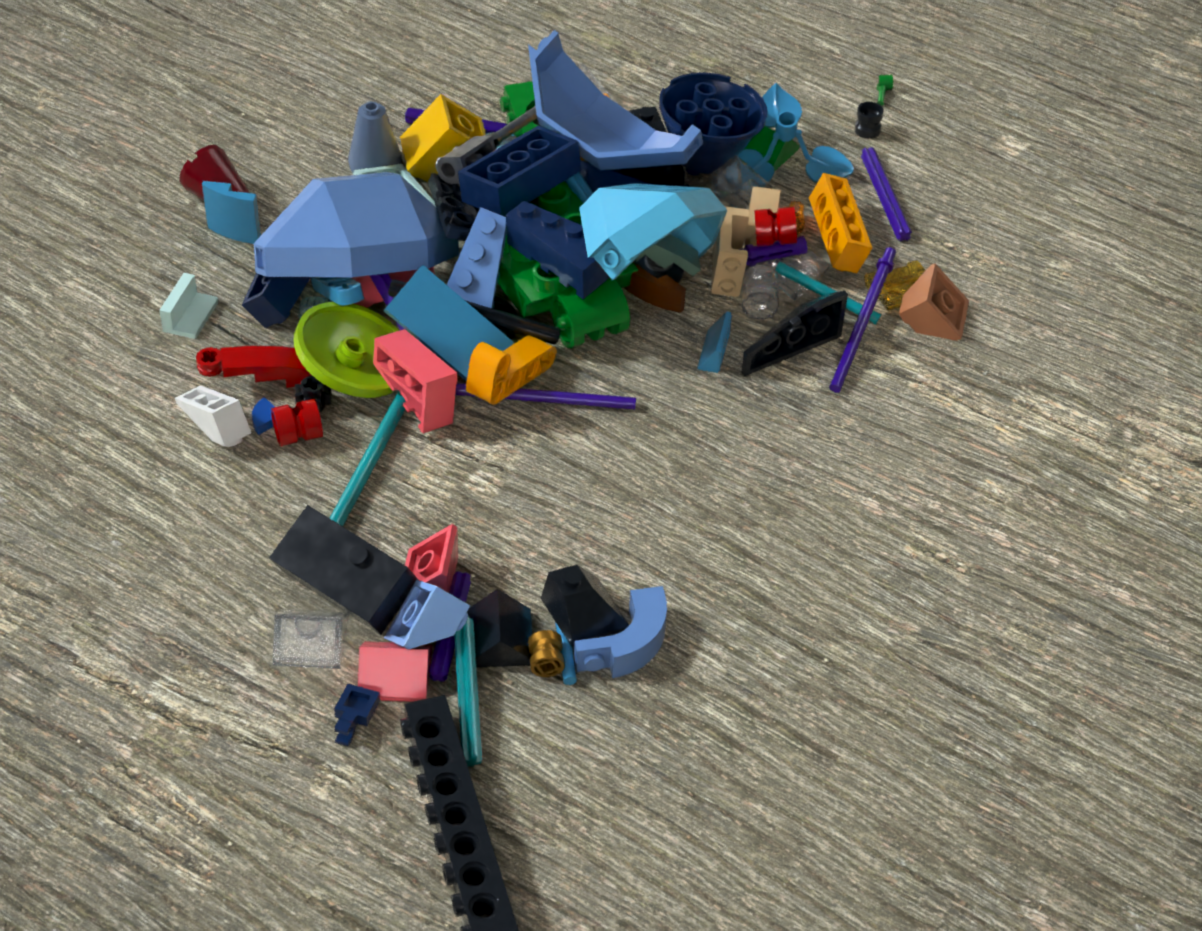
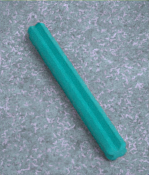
(468, 694)

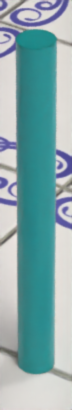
(820, 288)

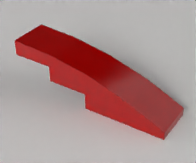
(265, 362)

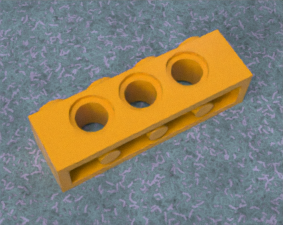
(840, 223)

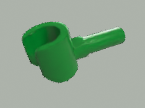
(885, 83)

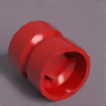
(775, 226)
(296, 422)

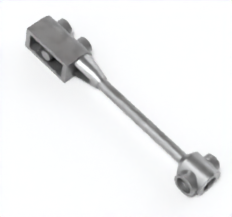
(478, 147)

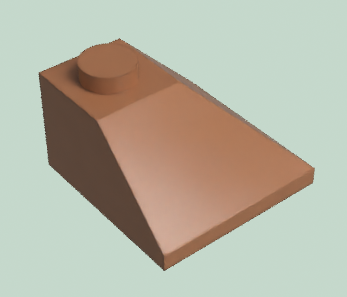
(935, 306)

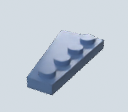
(480, 259)

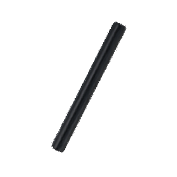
(503, 320)

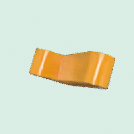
(500, 373)

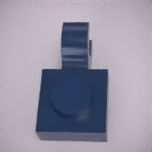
(354, 708)

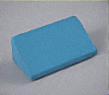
(715, 344)

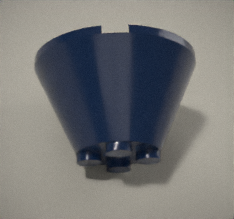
(720, 109)

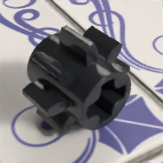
(313, 389)

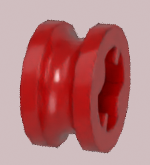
(206, 355)

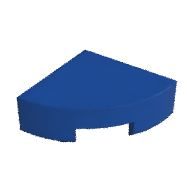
(262, 416)

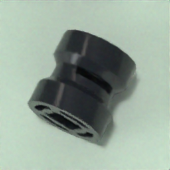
(868, 121)

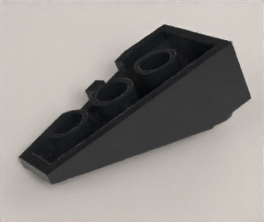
(801, 330)

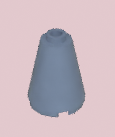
(373, 139)

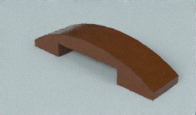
(658, 292)

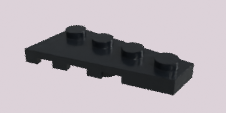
(453, 213)

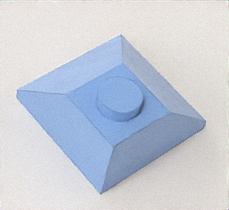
(427, 616)

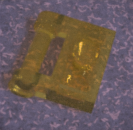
(896, 283)

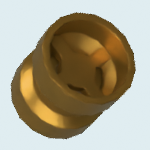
(546, 655)

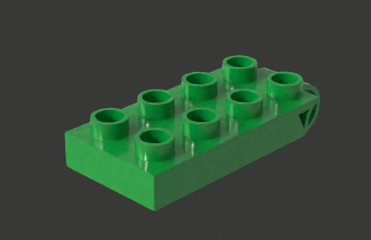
(538, 292)

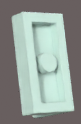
(186, 309)

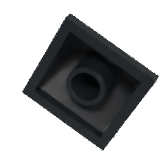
(501, 631)

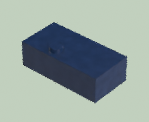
(520, 170)

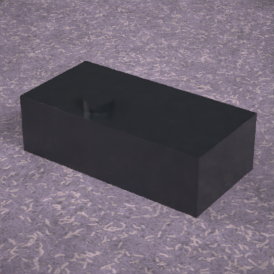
(344, 569)

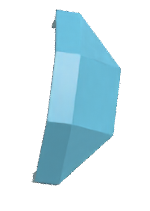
(633, 217)

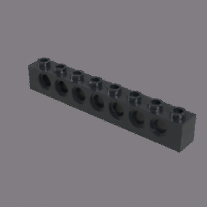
(435, 743)

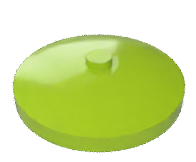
(338, 347)

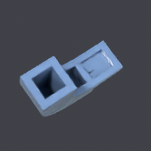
(634, 645)

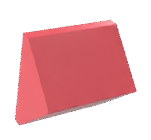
(435, 558)
(395, 670)

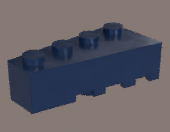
(555, 245)

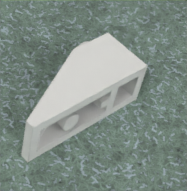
(215, 415)

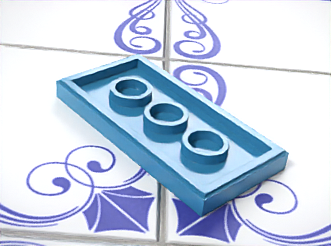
(443, 320)

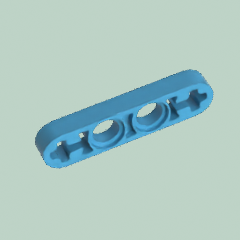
(338, 289)

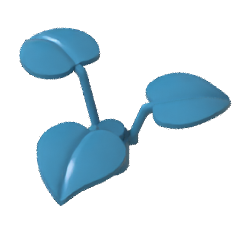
(784, 115)

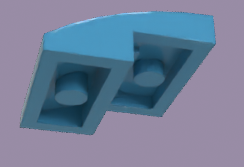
(231, 212)

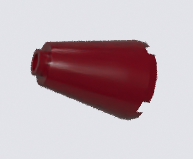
(211, 166)

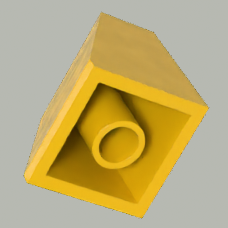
(436, 134)

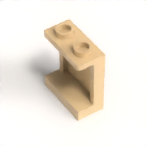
(727, 260)

